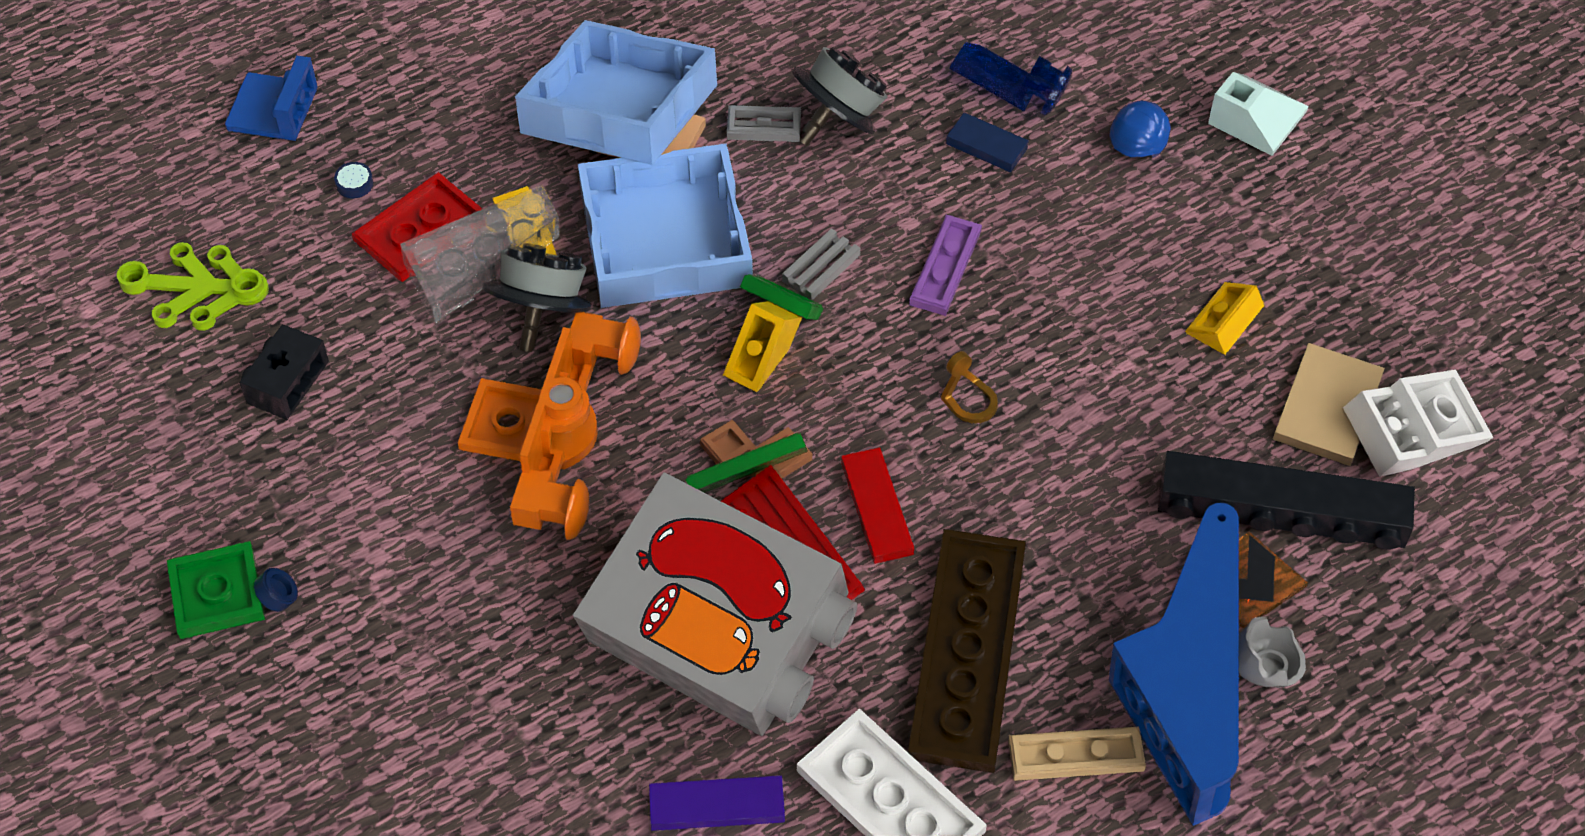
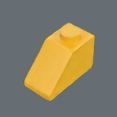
(761, 344)

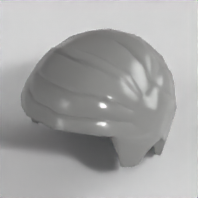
(1270, 655)

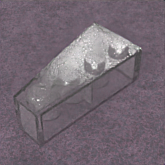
(462, 255)

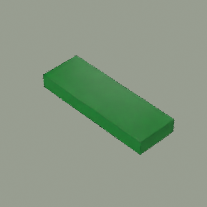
(748, 463)

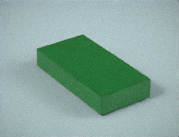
(782, 296)

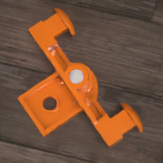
(554, 422)

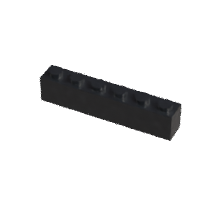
(1289, 499)

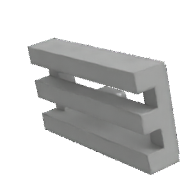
(763, 128)
(850, 254)

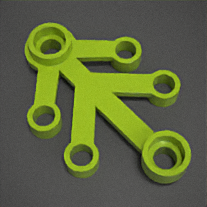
(197, 287)

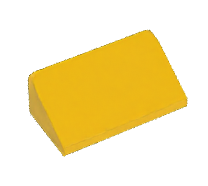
(1226, 316)

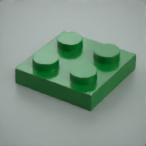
(214, 590)

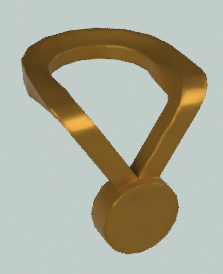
(958, 367)

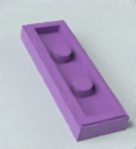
(945, 265)

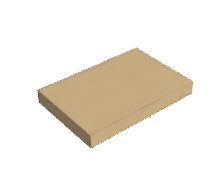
(1314, 408)

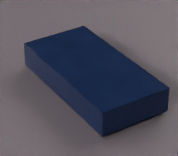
(987, 142)

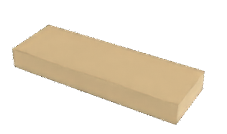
(1076, 753)

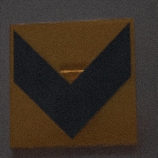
(1263, 580)

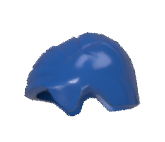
(1140, 129)

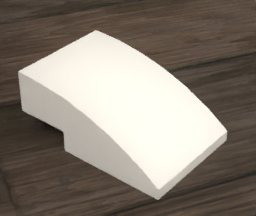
(1416, 421)

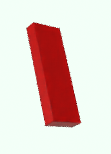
(877, 505)

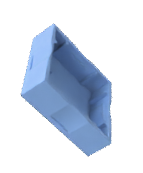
(617, 92)
(664, 226)

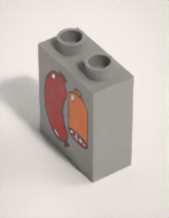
(717, 605)

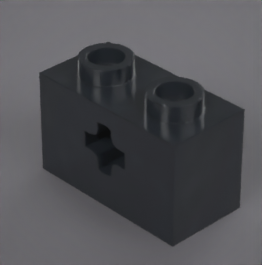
(284, 371)

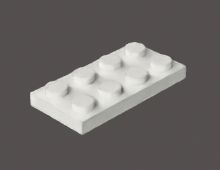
(883, 785)

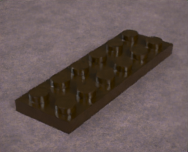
(967, 651)

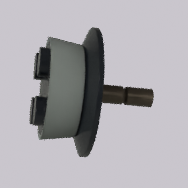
(841, 90)
(540, 283)

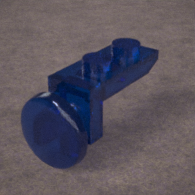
(1011, 81)

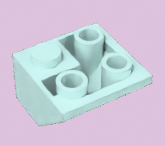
(1255, 112)

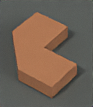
(731, 442)

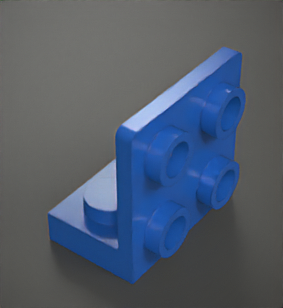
(274, 104)

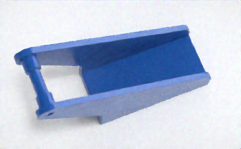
(1185, 672)

